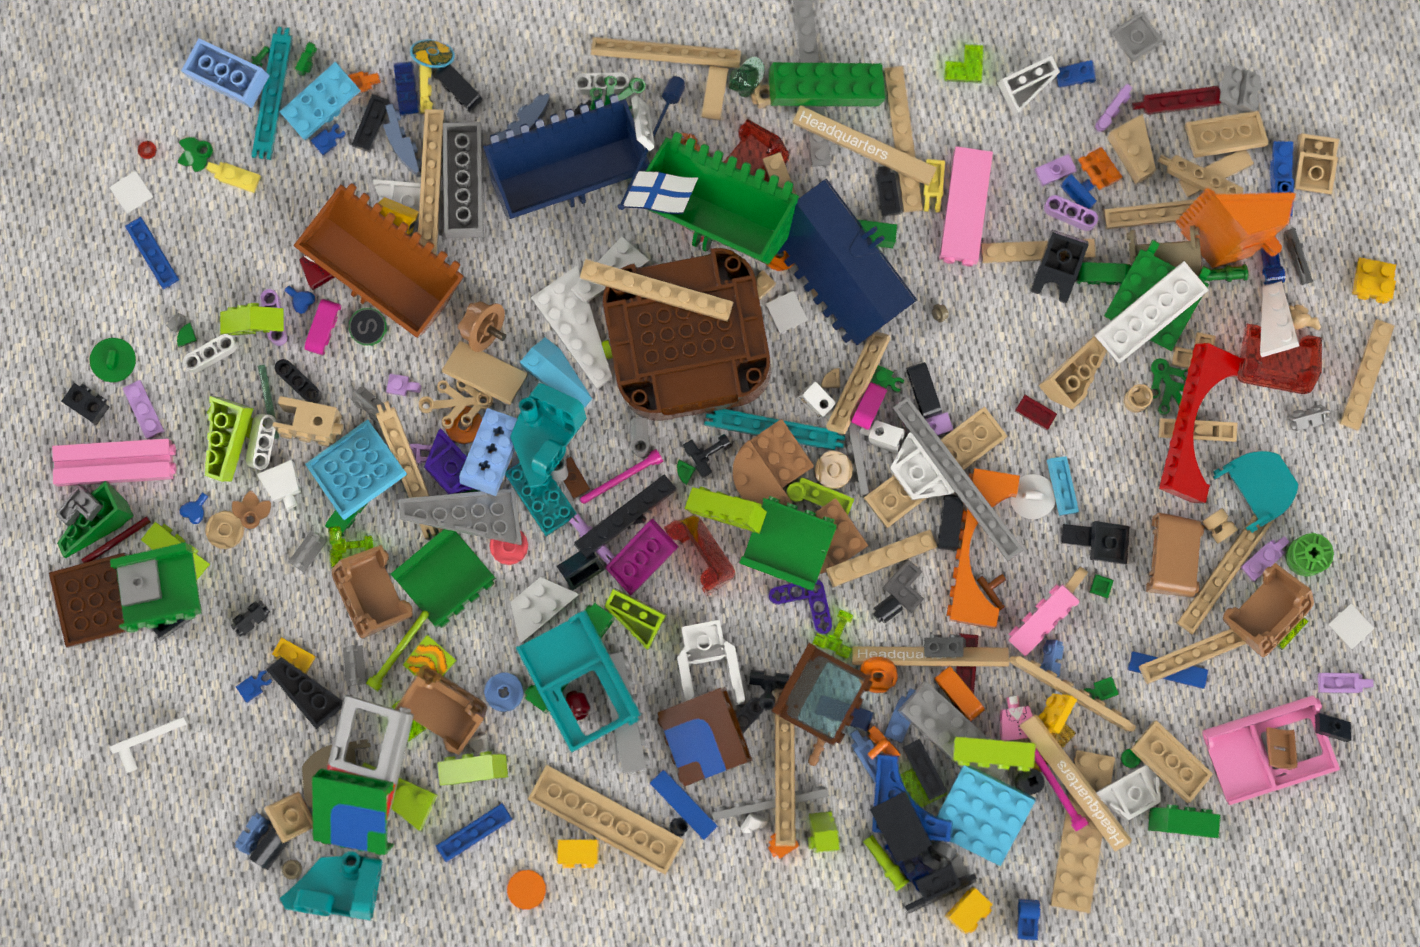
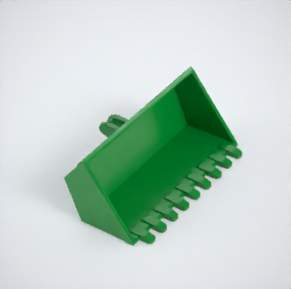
(727, 201)

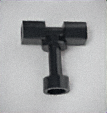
(701, 456)
(768, 684)

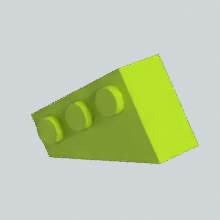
(823, 832)

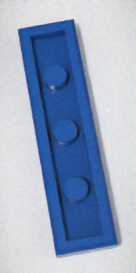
(152, 253)
(1191, 676)
(683, 804)
(474, 832)

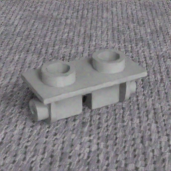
(362, 399)
(1316, 415)
(307, 551)
(354, 665)

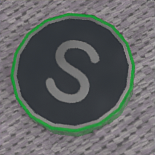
(367, 326)

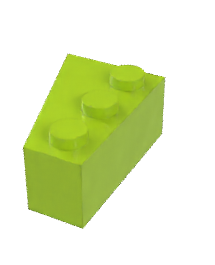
(251, 319)
(161, 536)
(638, 617)
(472, 768)

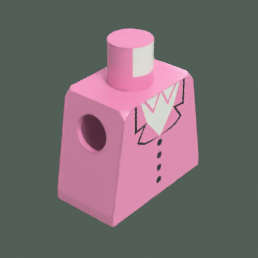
(1012, 718)

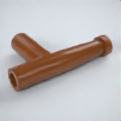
(988, 588)

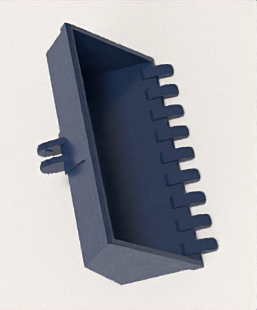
(564, 157)
(844, 265)

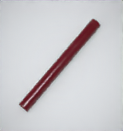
(116, 540)

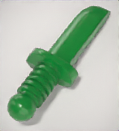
(257, 60)

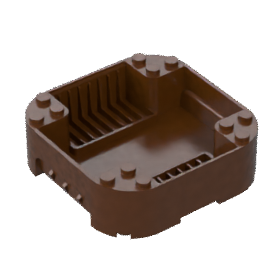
(683, 361)

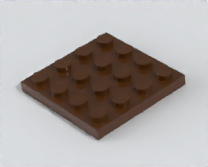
(88, 601)

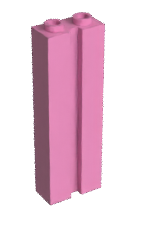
(965, 206)
(113, 462)

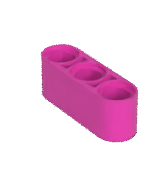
(321, 326)
(869, 405)

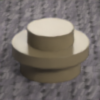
(940, 312)
(292, 869)

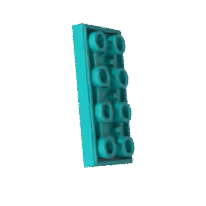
(544, 502)

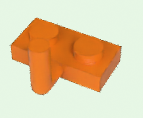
(884, 744)

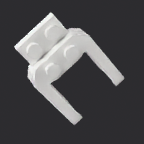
(705, 644)

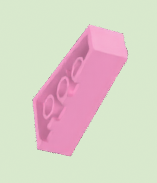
(1043, 619)

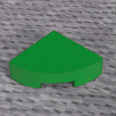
(186, 335)
(685, 471)

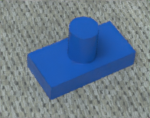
(1078, 191)

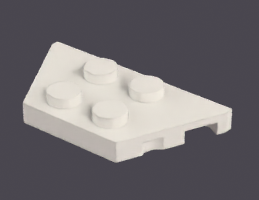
(401, 192)
(918, 472)
(539, 605)
(1132, 793)

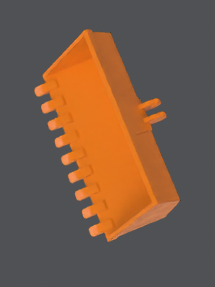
(1237, 224)

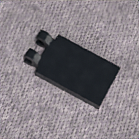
(903, 830)

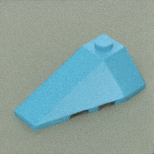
(552, 368)

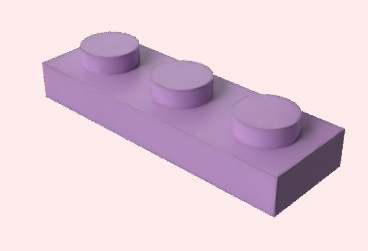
(143, 409)

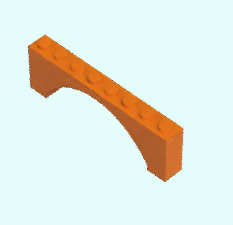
(968, 602)

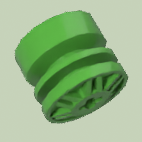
(1302, 562)

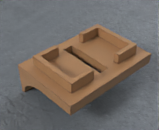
(1282, 739)

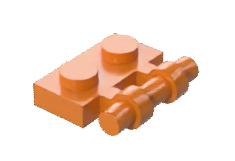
(1100, 168)

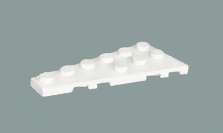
(574, 325)

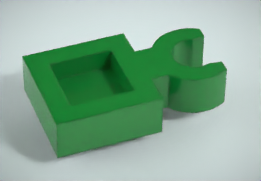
(305, 62)
(884, 378)
(1104, 689)

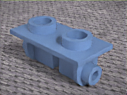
(1052, 650)
(248, 841)

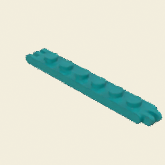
(272, 94)
(756, 424)

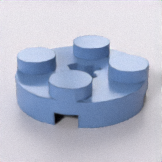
(498, 682)

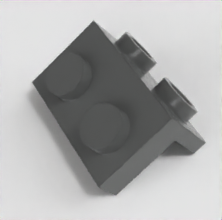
(944, 646)

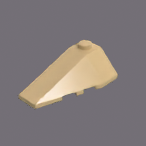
(1072, 378)

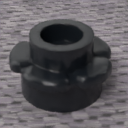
(678, 827)

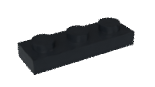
(370, 123)
(924, 769)

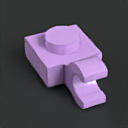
(400, 385)

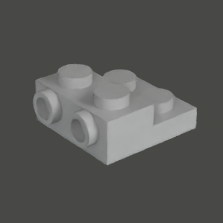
(1240, 89)

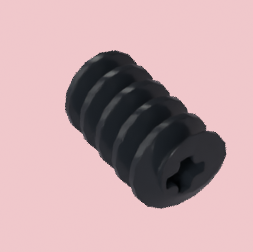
(1036, 780)

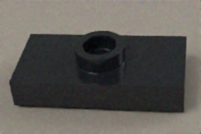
(1076, 535)
(1333, 727)

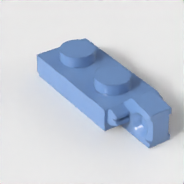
(898, 724)
(861, 748)

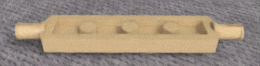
(1198, 176)

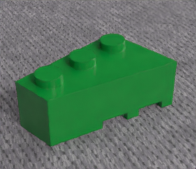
(1184, 821)

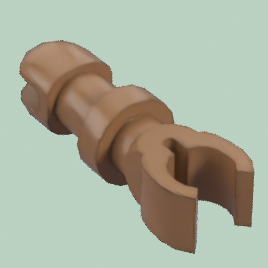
(818, 747)

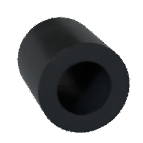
(887, 609)

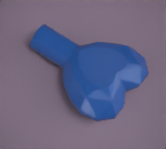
(300, 299)
(194, 509)

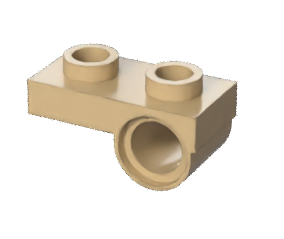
(756, 99)

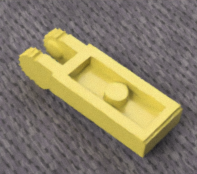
(935, 188)

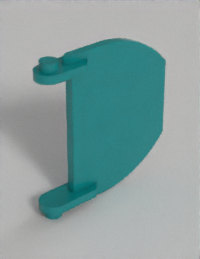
(1263, 483)

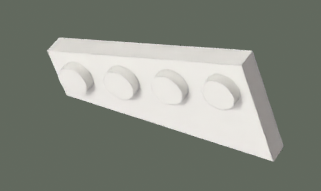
(618, 256)
(1277, 323)

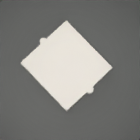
(131, 192)
(786, 312)
(1351, 626)

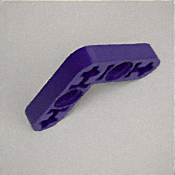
(812, 598)

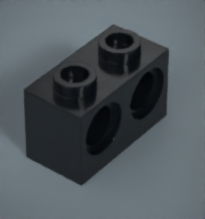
(84, 406)

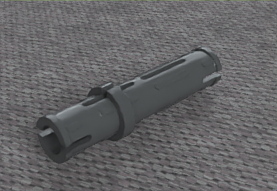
(1291, 235)

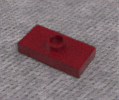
(1036, 412)

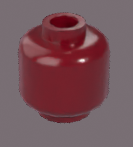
(578, 704)

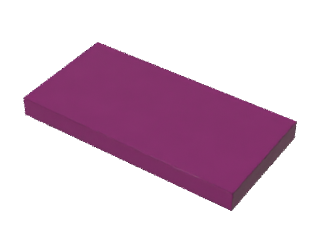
(641, 557)

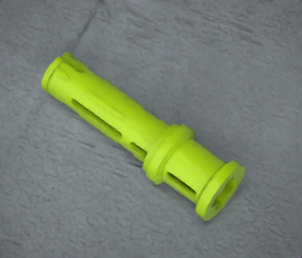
(891, 871)

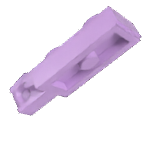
(1264, 558)
(1342, 683)

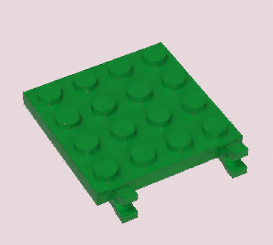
(1142, 276)

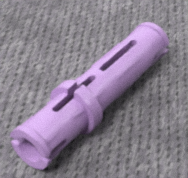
(583, 528)

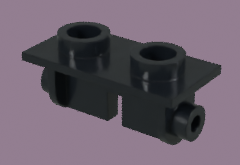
(244, 623)

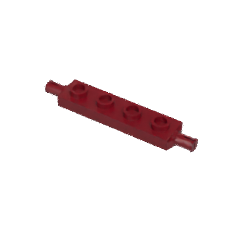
(1179, 100)

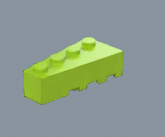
(226, 437)
(726, 509)
(994, 752)
(411, 801)

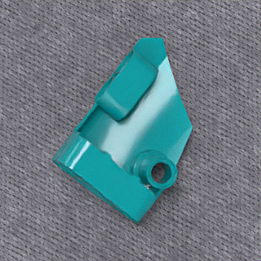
(544, 430)
(337, 887)

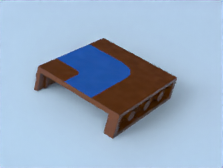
(704, 736)

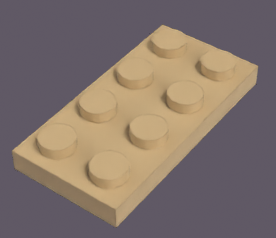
(1226, 134)
(1171, 761)

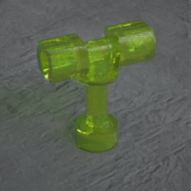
(339, 544)
(833, 641)

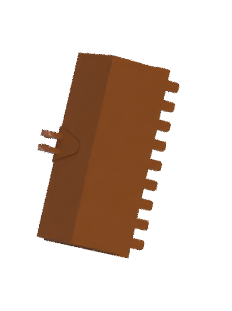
(380, 260)

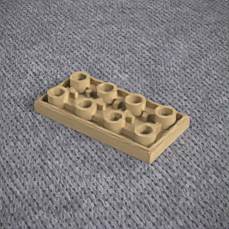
(485, 373)

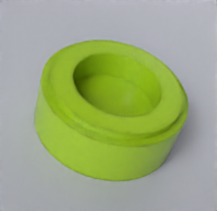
(607, 349)
(796, 492)

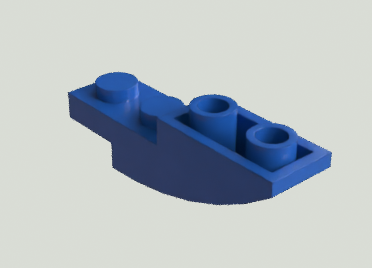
(1281, 168)

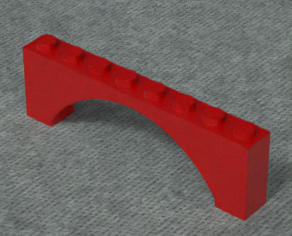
(1181, 471)

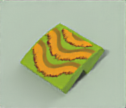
(429, 654)

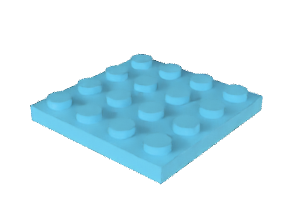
(355, 469)
(985, 813)

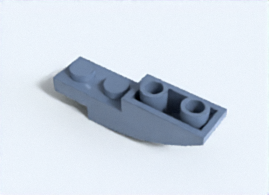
(527, 115)
(402, 146)

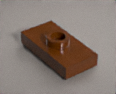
(575, 481)

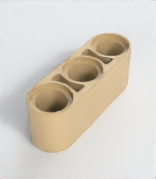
(715, 92)

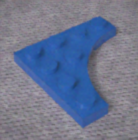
(890, 784)

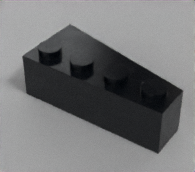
(308, 695)

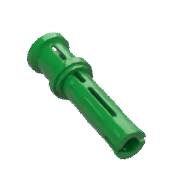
(1229, 273)

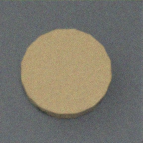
(833, 469)
(230, 530)

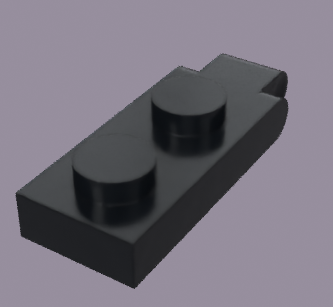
(887, 192)

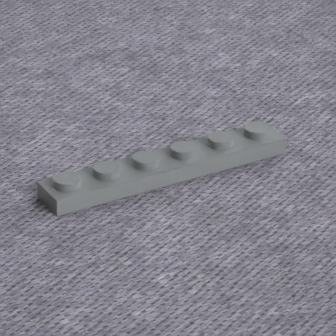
(761, 804)

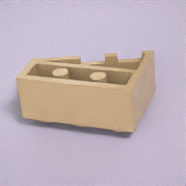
(1134, 148)

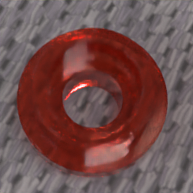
(145, 144)

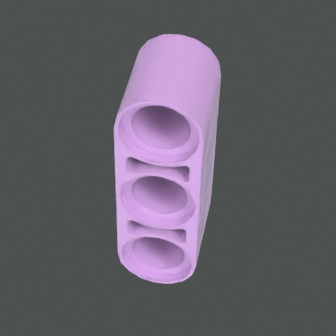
(1080, 213)
(275, 304)

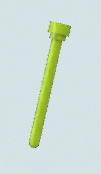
(376, 680)

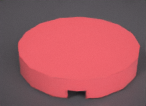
(511, 553)

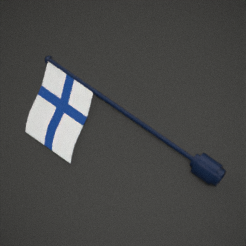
(654, 189)

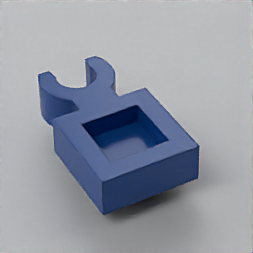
(326, 141)
(251, 687)

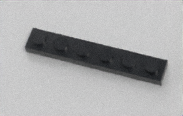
(625, 516)

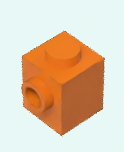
(779, 851)

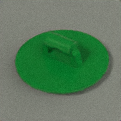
(112, 360)

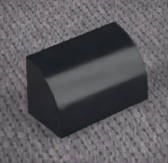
(579, 570)
(268, 850)

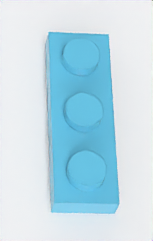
(1062, 486)

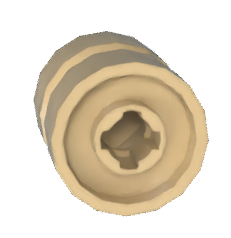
(1138, 398)
(1212, 523)

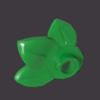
(192, 155)

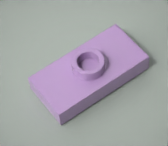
(1055, 170)
(940, 424)

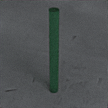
(267, 394)

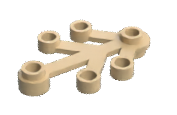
(458, 402)

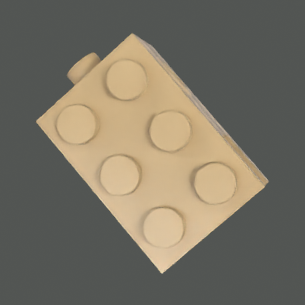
(310, 422)

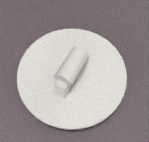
(1034, 497)

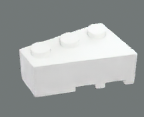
(1027, 83)

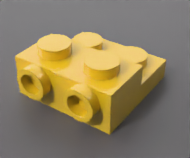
(1374, 280)

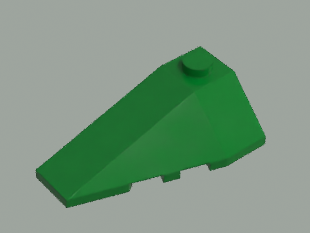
(110, 518)

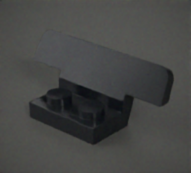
(938, 885)

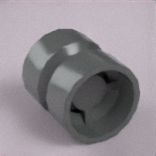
(942, 850)

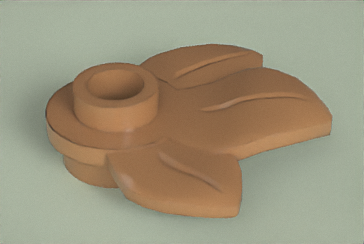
(251, 507)

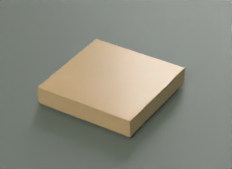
(290, 817)

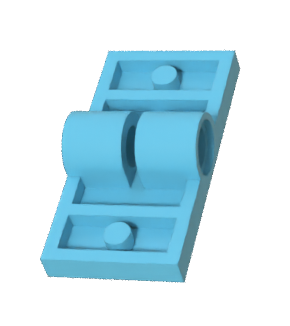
(320, 101)

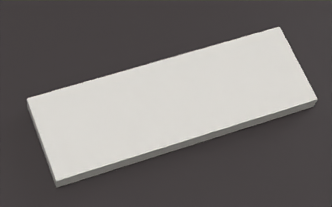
(1151, 312)

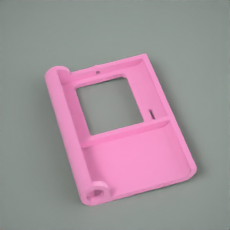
(1242, 758)

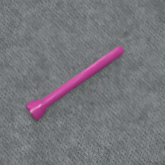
(653, 458)
(1078, 821)

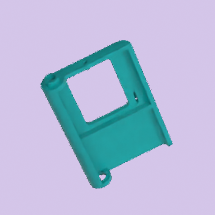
(566, 655)

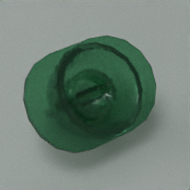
(747, 77)

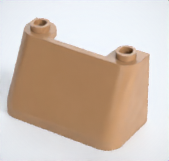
(1175, 555)
(369, 592)
(1270, 610)
(443, 708)

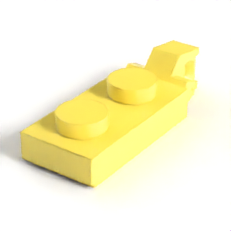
(424, 89)
(234, 176)

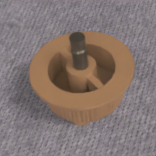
(482, 325)

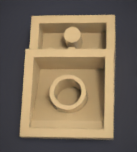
(1315, 163)

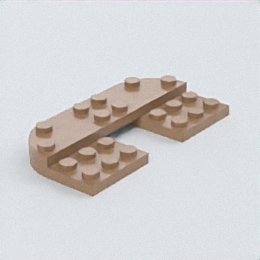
(773, 462)

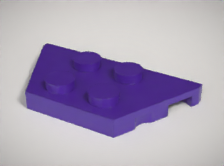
(446, 463)

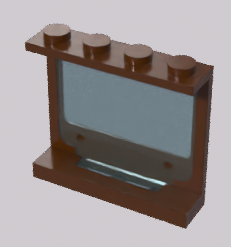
(822, 695)

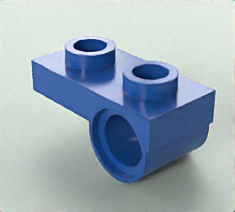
(1076, 74)
(1028, 919)

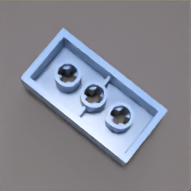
(225, 73)
(495, 462)

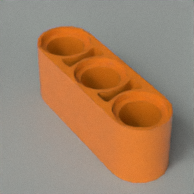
(959, 694)

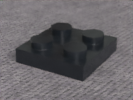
(1109, 542)

